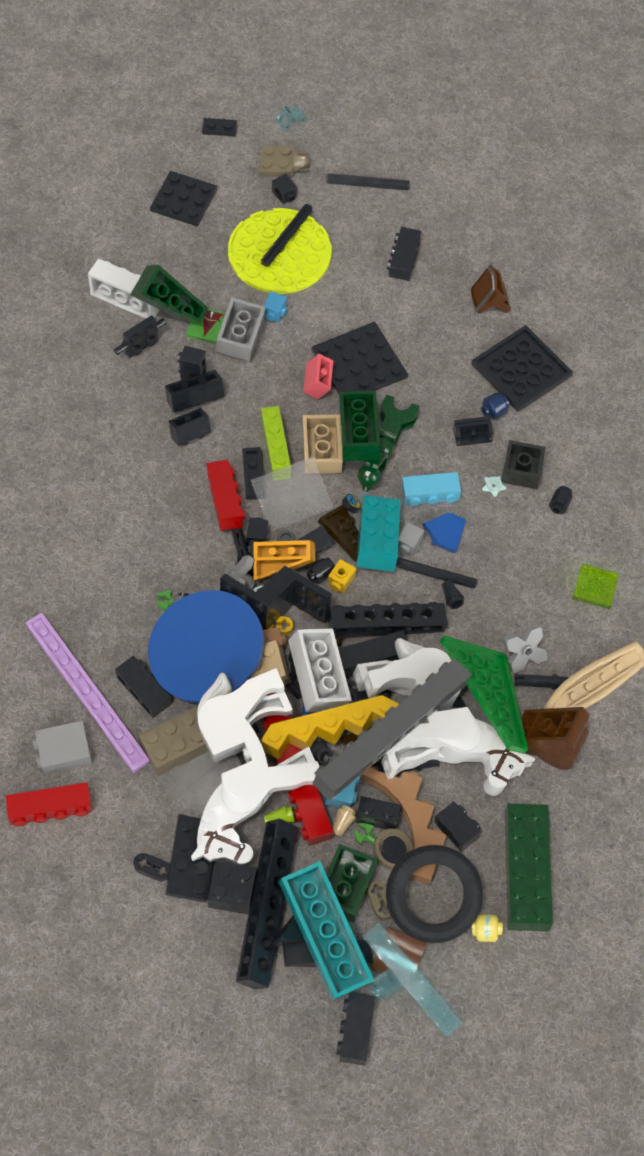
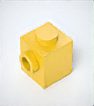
(341, 576)

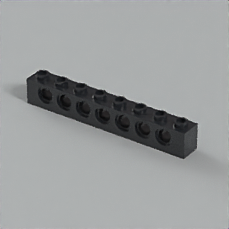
(266, 905)

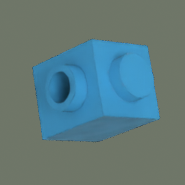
(275, 306)

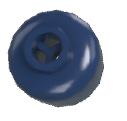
(495, 405)

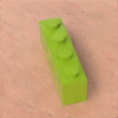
(274, 438)

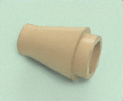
(344, 818)

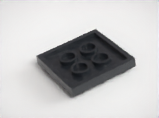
(183, 198)

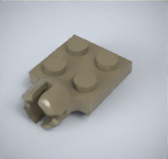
(282, 160)

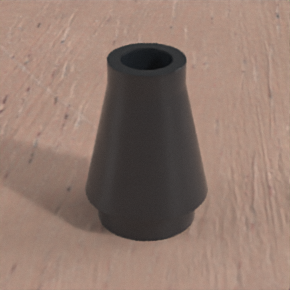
(452, 595)

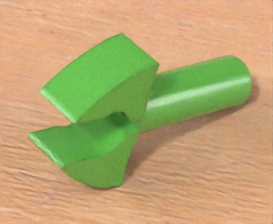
(164, 595)
(365, 838)

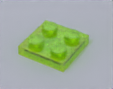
(595, 586)

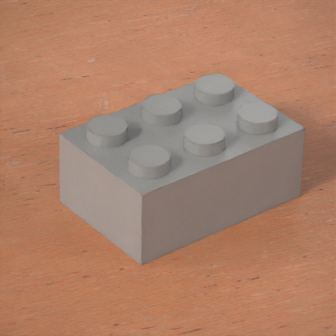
(240, 329)

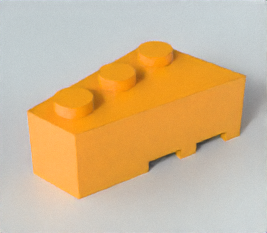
(276, 554)

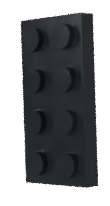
(186, 877)

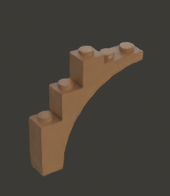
(417, 813)

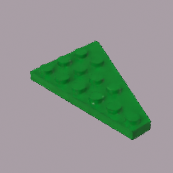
(492, 689)

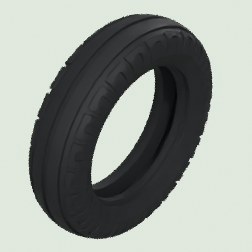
(471, 899)

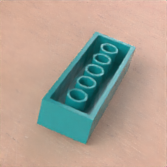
(326, 930)

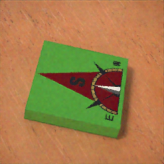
(208, 328)

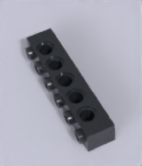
(379, 625)

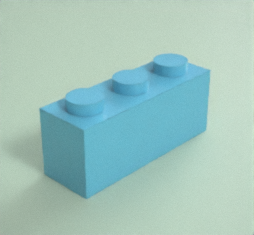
(431, 489)

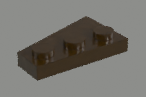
(342, 529)

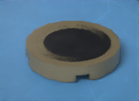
(391, 846)

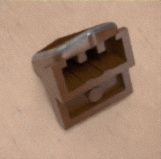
(490, 291)

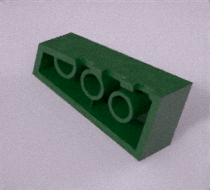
(167, 294)

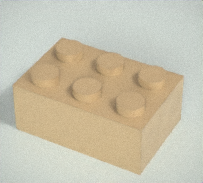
(323, 441)

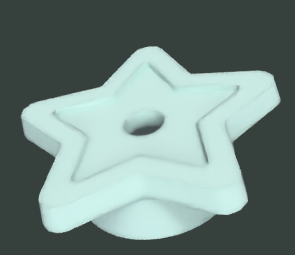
(493, 481)

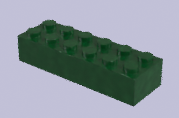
(528, 867)

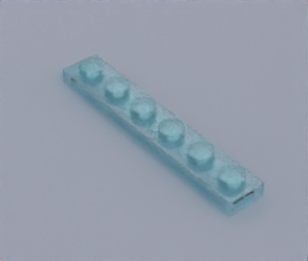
(412, 979)

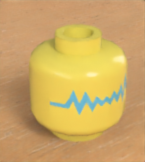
(487, 928)

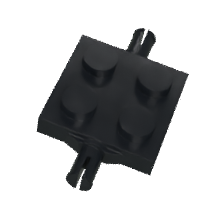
(140, 337)

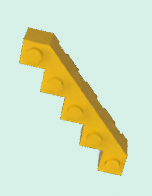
(324, 724)

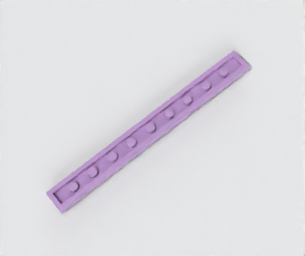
(87, 693)

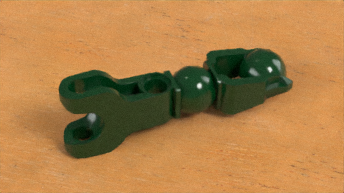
(393, 424)

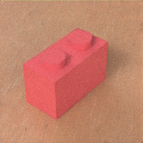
(318, 376)

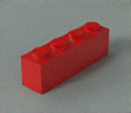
(224, 495)
(48, 804)

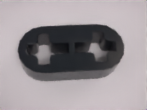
(150, 871)

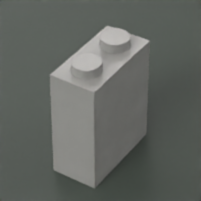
(62, 747)

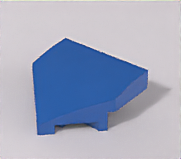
(445, 531)

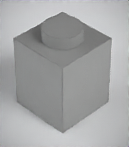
(410, 539)

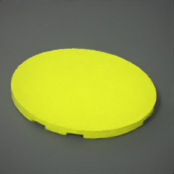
(294, 268)

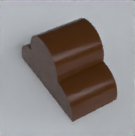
(556, 734)

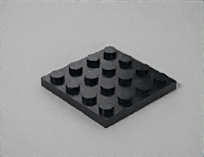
(362, 360)
(522, 368)

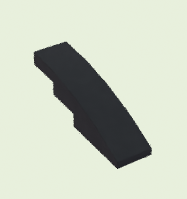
(299, 955)

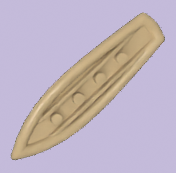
(598, 678)

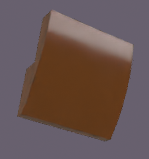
(410, 946)

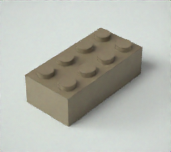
(173, 742)

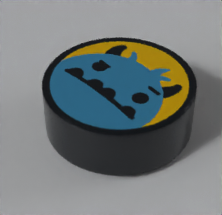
(351, 503)

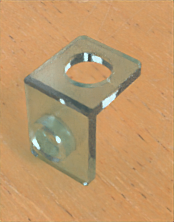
(291, 113)

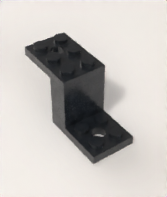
(279, 594)

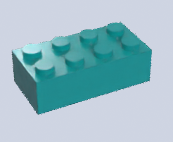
(378, 533)

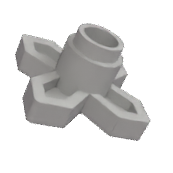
(239, 571)
(525, 647)

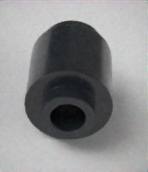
(561, 500)
(320, 570)

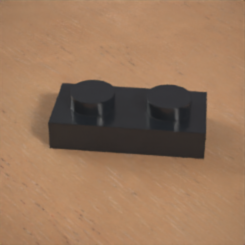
(219, 127)

